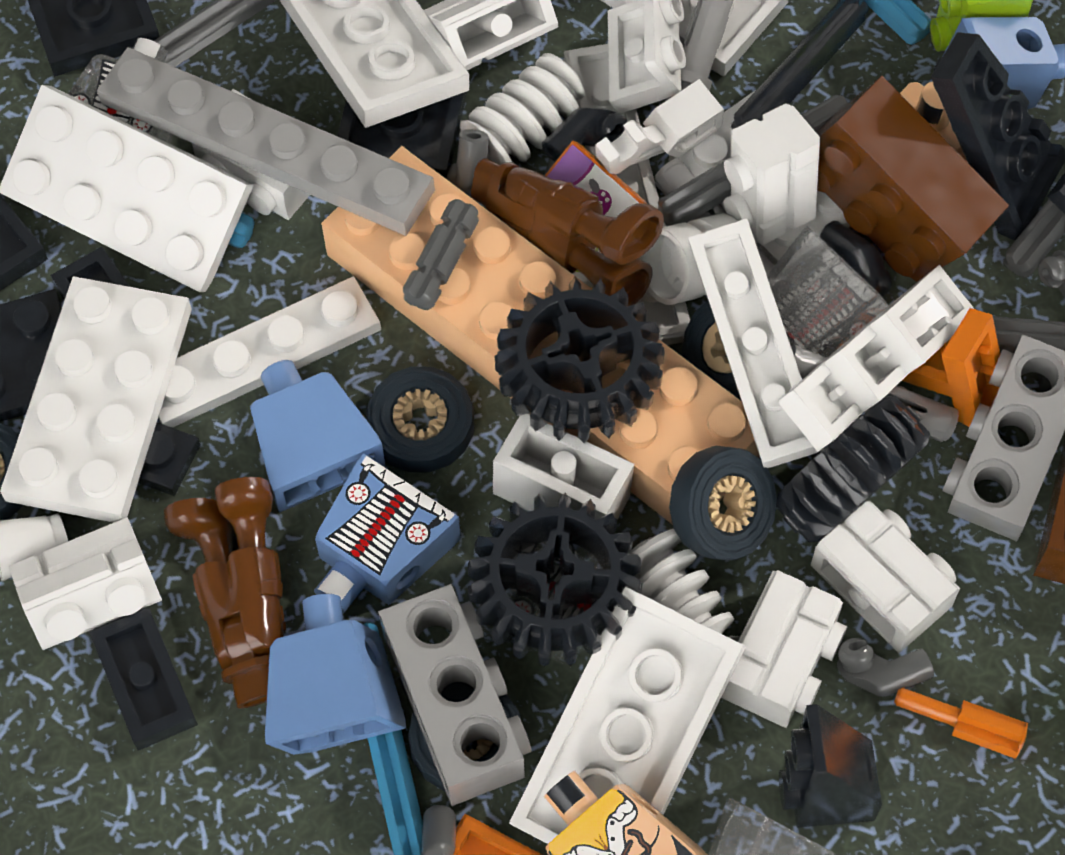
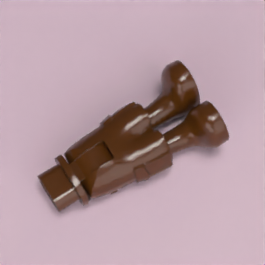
(570, 225)
(236, 588)

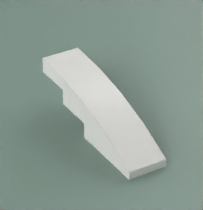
(876, 358)

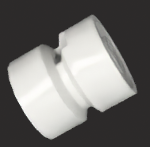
(673, 263)

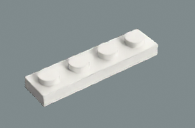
(751, 337)
(236, 361)

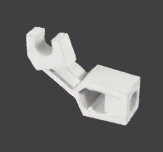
(669, 128)

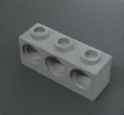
(1014, 468)
(447, 724)

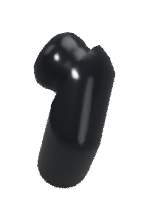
(858, 254)

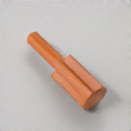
(970, 722)

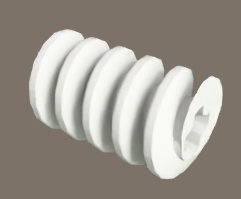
(525, 108)
(669, 585)

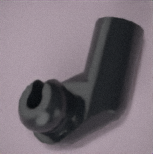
(586, 127)

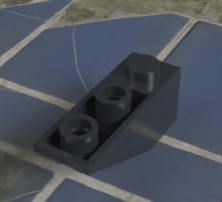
(829, 772)

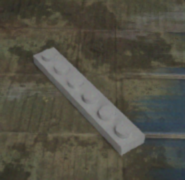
(267, 141)

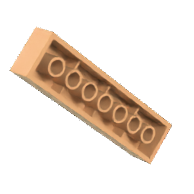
(493, 278)

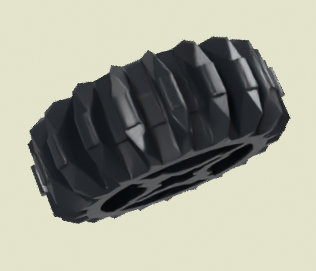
(589, 328)
(852, 468)
(531, 573)

